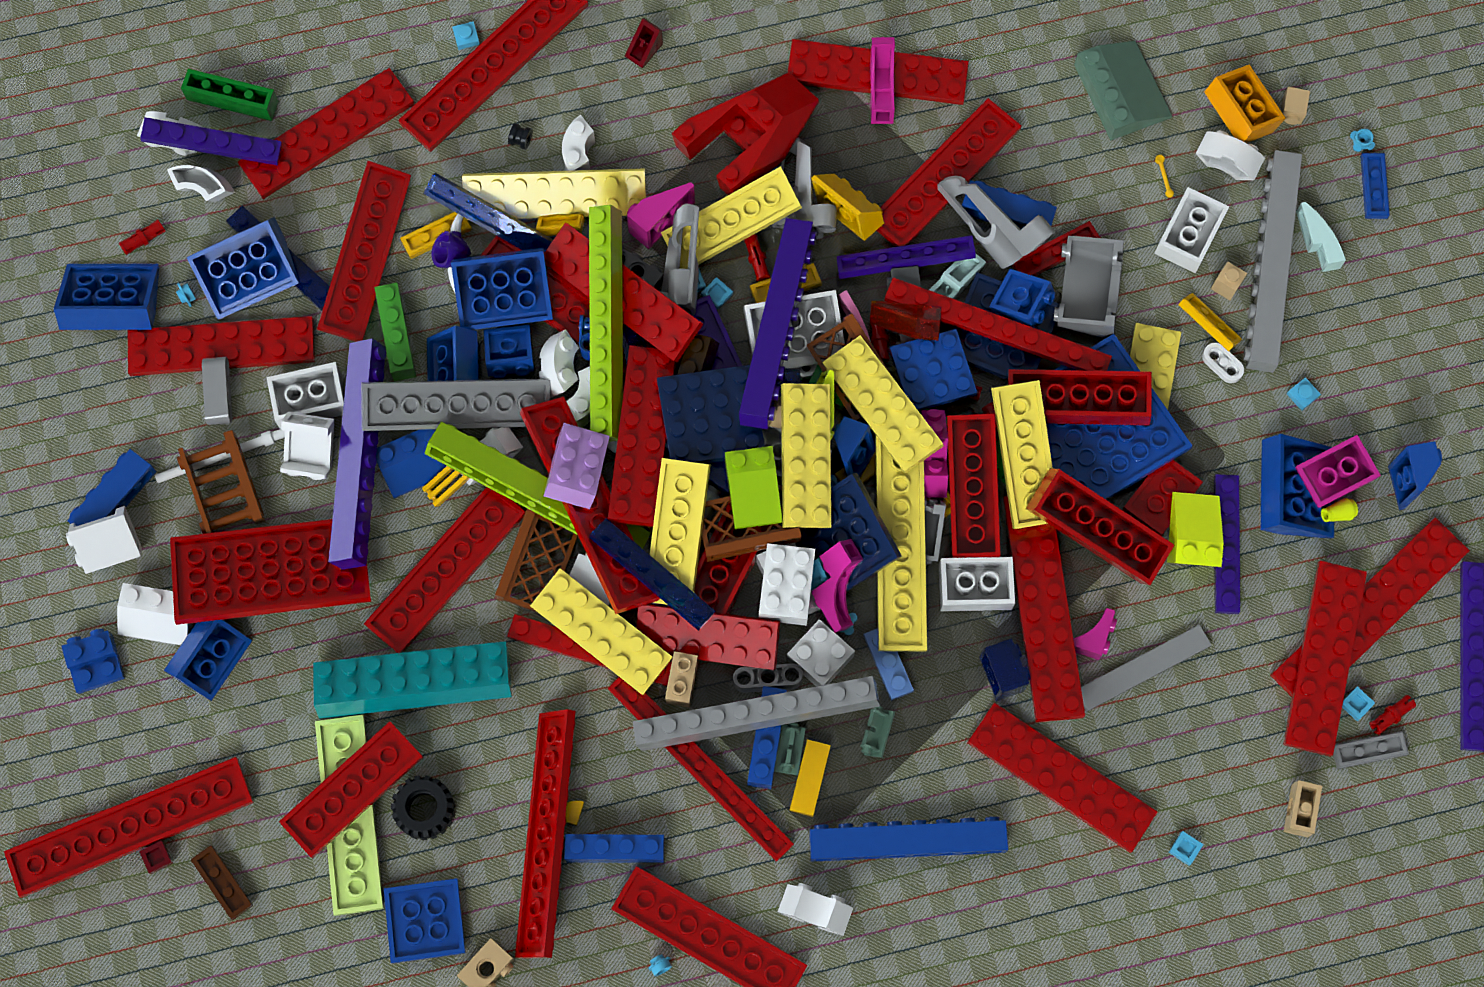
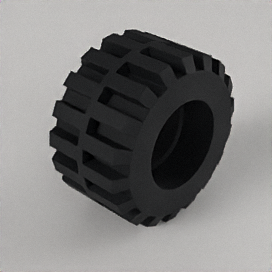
(404, 799)

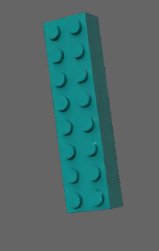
(411, 679)

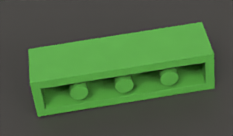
(395, 332)

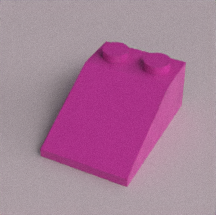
(657, 213)
(1338, 471)

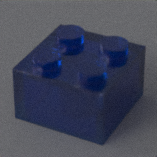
(1005, 669)

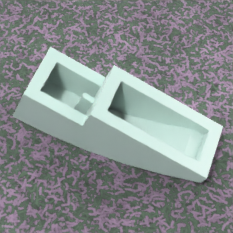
(1320, 238)
(958, 277)

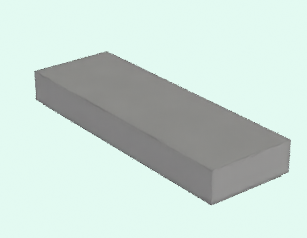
(1370, 750)

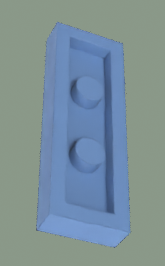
(889, 668)

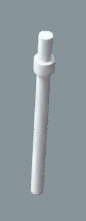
(266, 438)

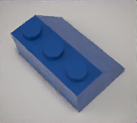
(452, 355)
(406, 464)
(1413, 471)
(208, 656)

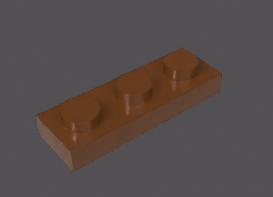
(221, 882)

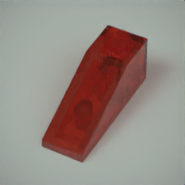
(907, 319)

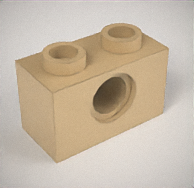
(681, 679)
(1302, 808)
(489, 953)

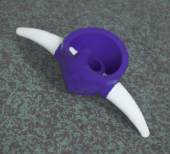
(450, 246)

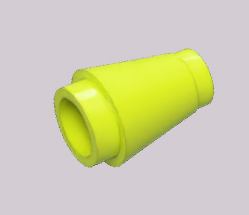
(1341, 510)

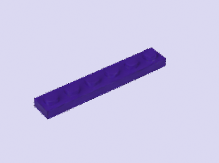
(210, 141)
(906, 256)
(1228, 576)

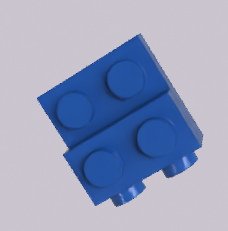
(1023, 298)
(508, 351)
(93, 660)

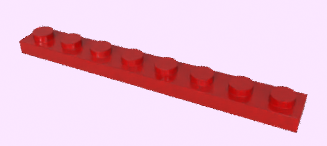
(554, 640)

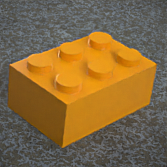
(1244, 104)

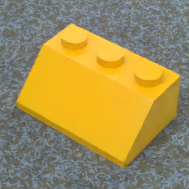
(851, 205)

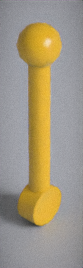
(1159, 160)

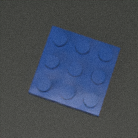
(933, 370)
(424, 921)

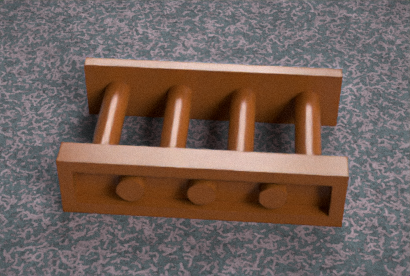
(237, 467)

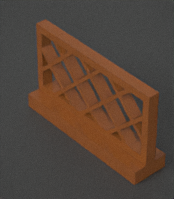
(854, 330)
(746, 543)
(517, 556)

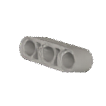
(217, 390)
(756, 683)

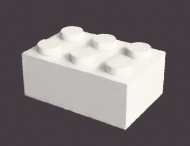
(1191, 230)
(307, 391)
(787, 584)
(976, 584)

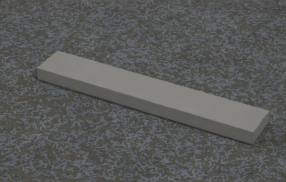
(1144, 667)

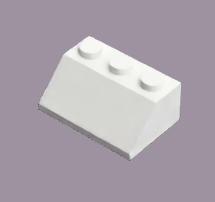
(149, 615)

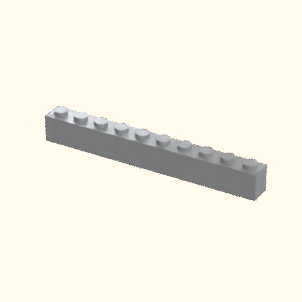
(1273, 261)
(756, 713)

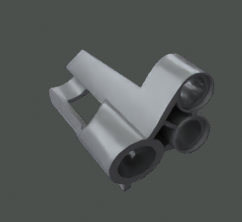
(822, 215)
(1004, 239)
(678, 283)

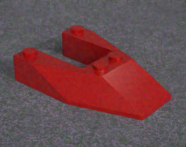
(759, 121)

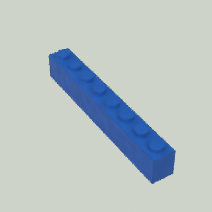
(908, 840)

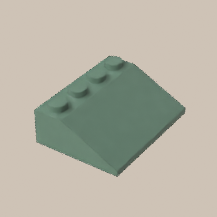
(1121, 88)

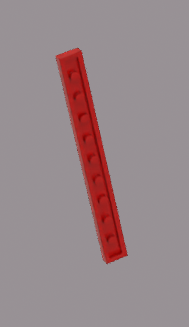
(1001, 328)
(709, 776)

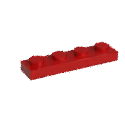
(1050, 253)

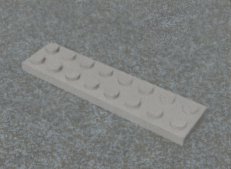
(456, 402)

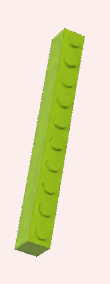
(605, 319)
(504, 476)

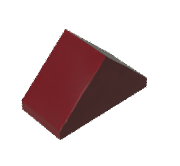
(644, 43)

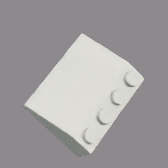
(816, 316)

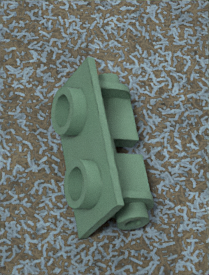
(876, 738)
(790, 749)

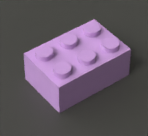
(576, 466)

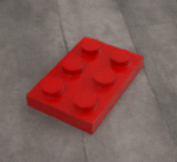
(1154, 497)

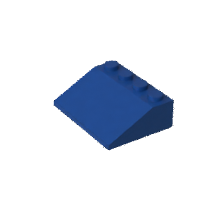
(244, 268)
(502, 289)
(107, 297)
(1285, 500)

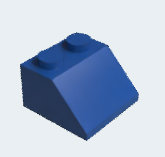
(854, 445)

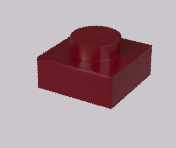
(156, 857)

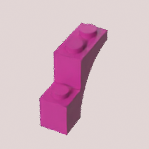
(882, 80)
(936, 465)
(831, 595)
(1095, 641)

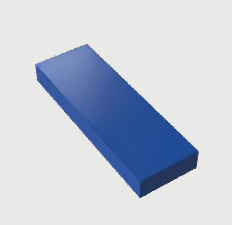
(1374, 186)

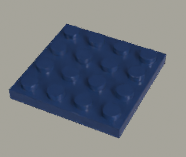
(987, 353)
(703, 414)
(855, 519)

